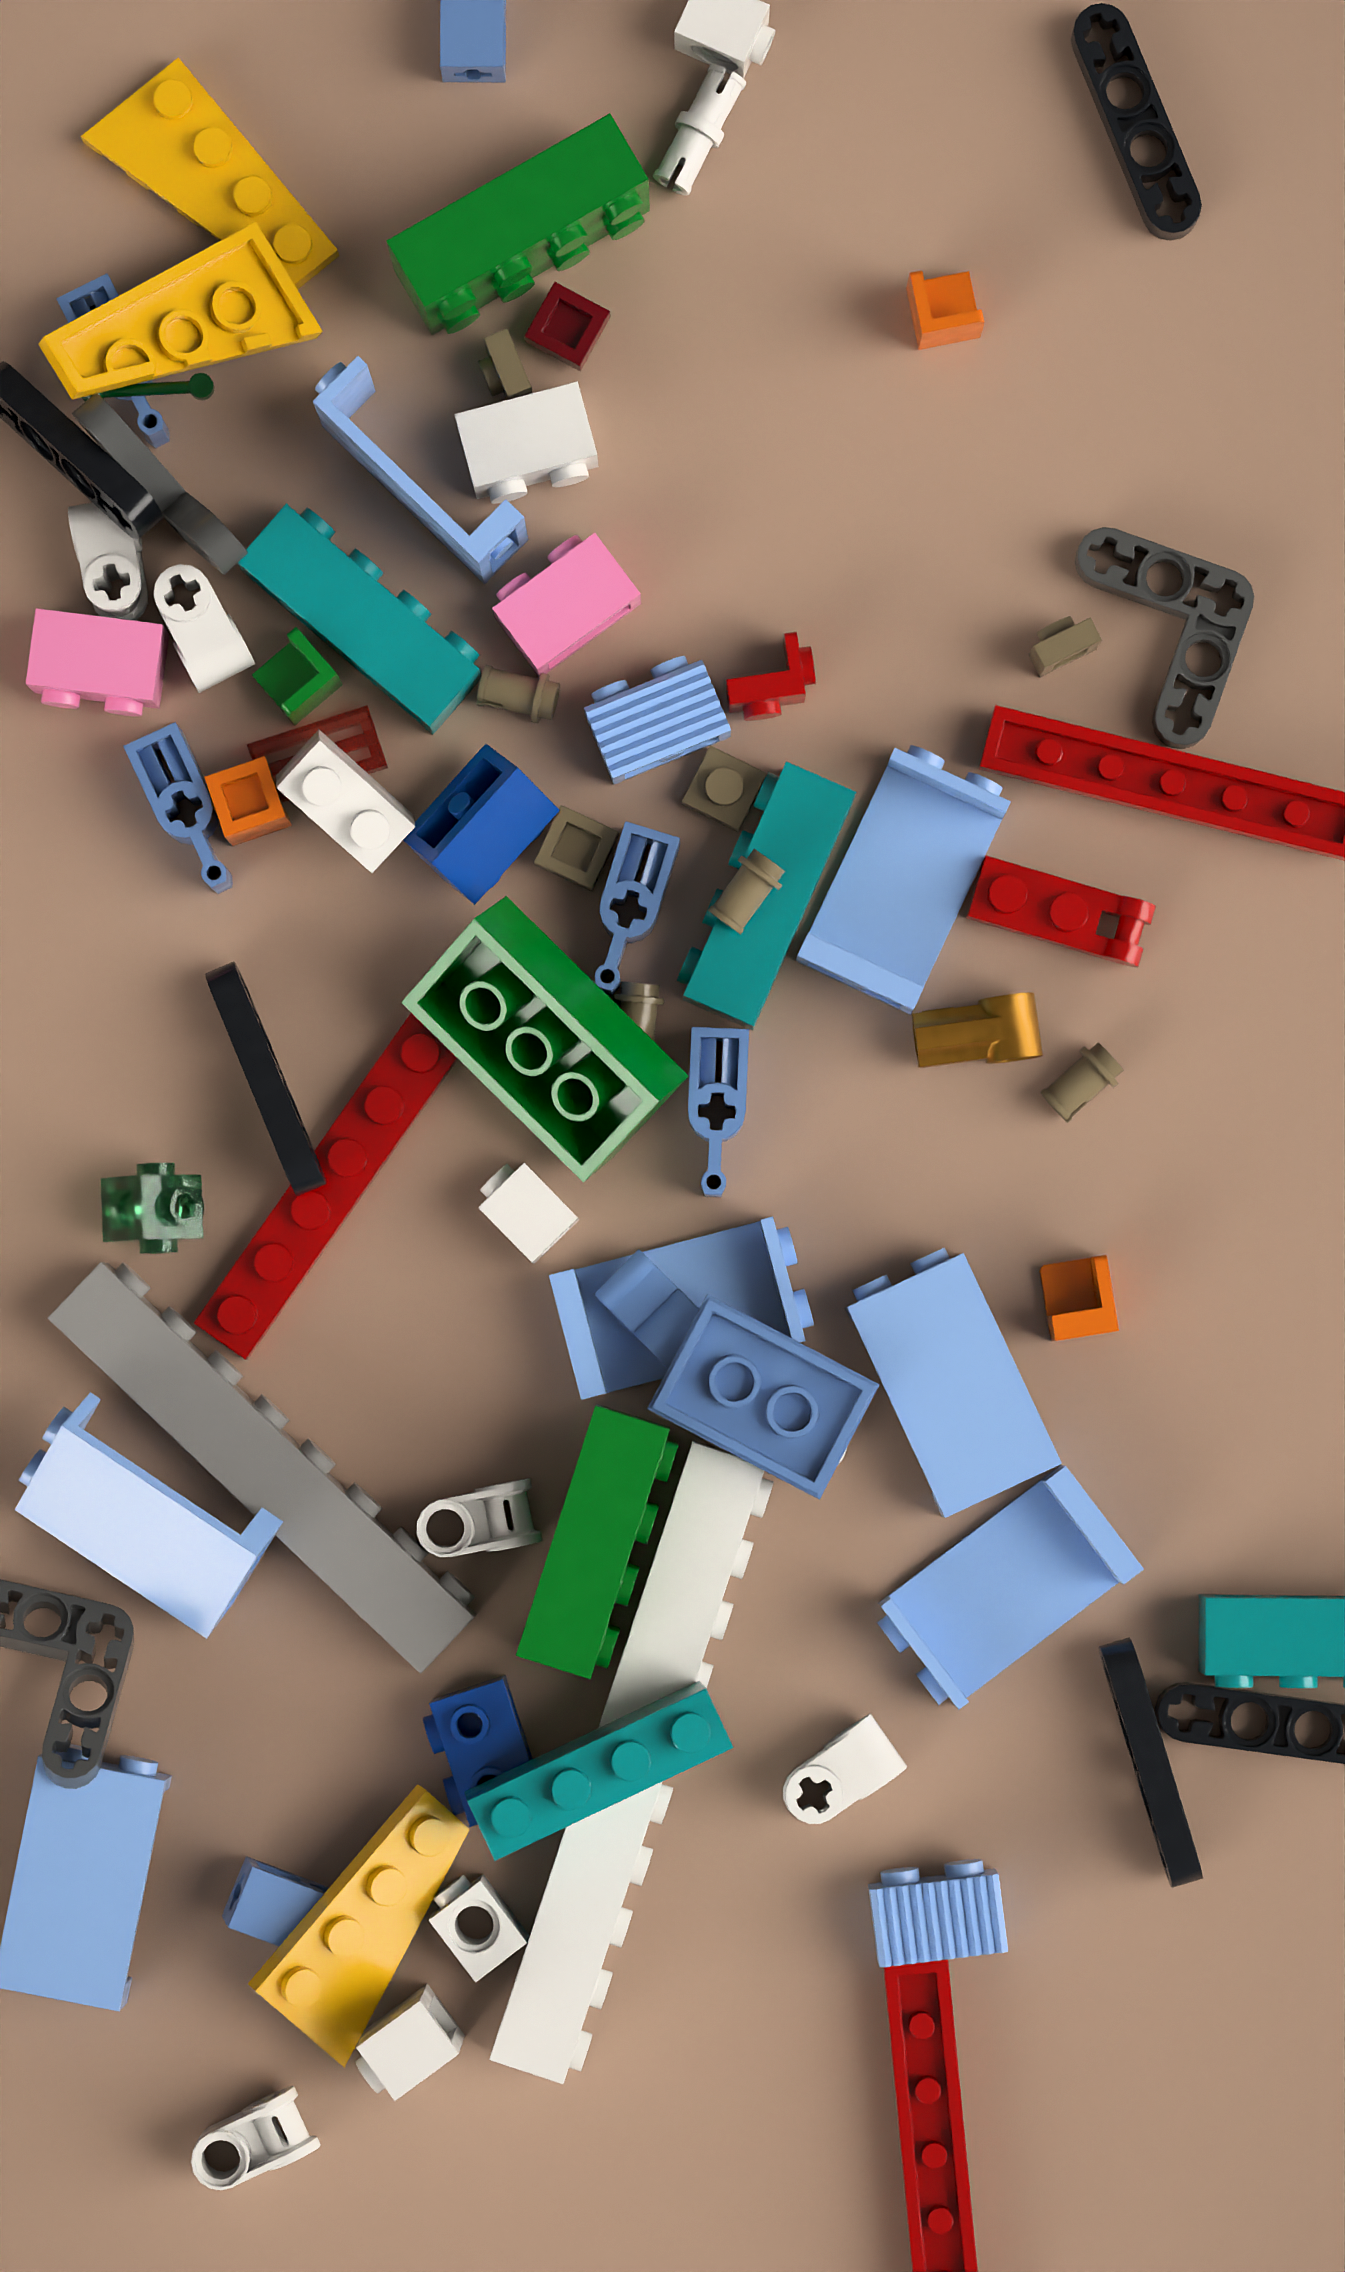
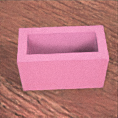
(565, 602)
(97, 661)

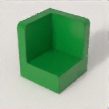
(297, 677)

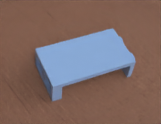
(492, 542)
(904, 878)
(734, 1265)
(952, 1382)
(139, 1524)
(1006, 1586)
(81, 1882)

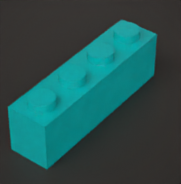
(360, 618)
(798, 835)
(1271, 1637)
(598, 1770)

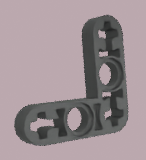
(180, 509)
(1200, 623)
(72, 1645)

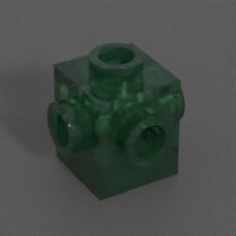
(152, 1208)

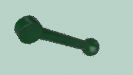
(199, 386)

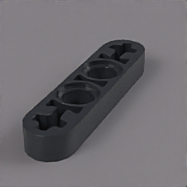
(1143, 119)
(76, 455)
(265, 1079)
(1279, 1731)
(1150, 1762)

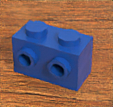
(480, 823)
(479, 1736)

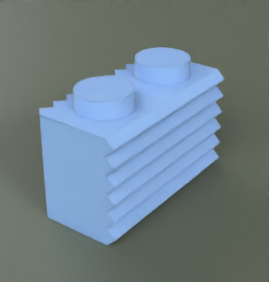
(656, 719)
(938, 1914)

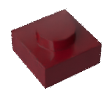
(567, 326)

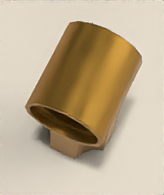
(994, 1031)

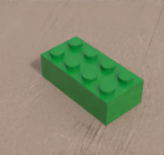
(521, 226)
(544, 1038)
(594, 1540)

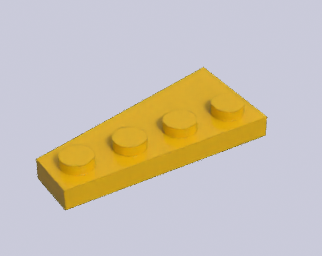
(198, 161)
(192, 316)
(356, 1934)

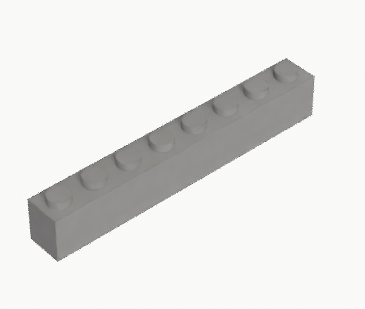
(263, 1465)

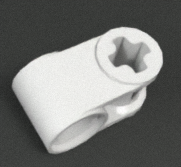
(108, 556)
(202, 636)
(484, 1520)
(853, 1766)
(257, 2140)

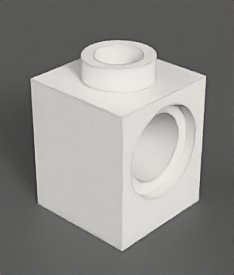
(725, 33)
(526, 1210)
(481, 1954)

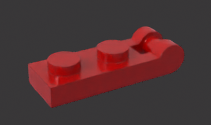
(1058, 911)

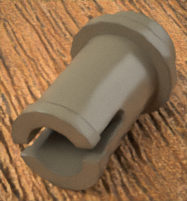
(518, 693)
(747, 890)
(640, 1004)
(1082, 1081)

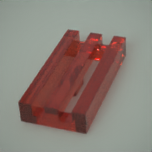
(328, 726)

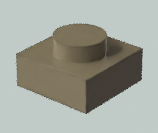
(503, 367)
(1063, 643)
(724, 788)
(576, 848)

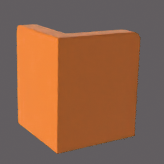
(943, 309)
(247, 801)
(1078, 1298)

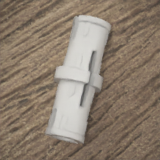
(699, 129)

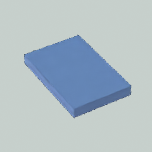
(763, 1396)

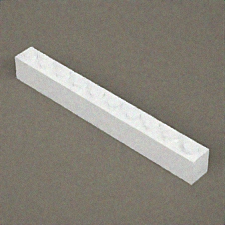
(605, 1851)

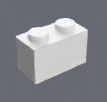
(527, 443)
(345, 801)
(408, 2044)

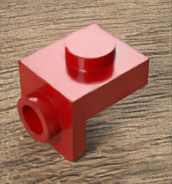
(764, 694)

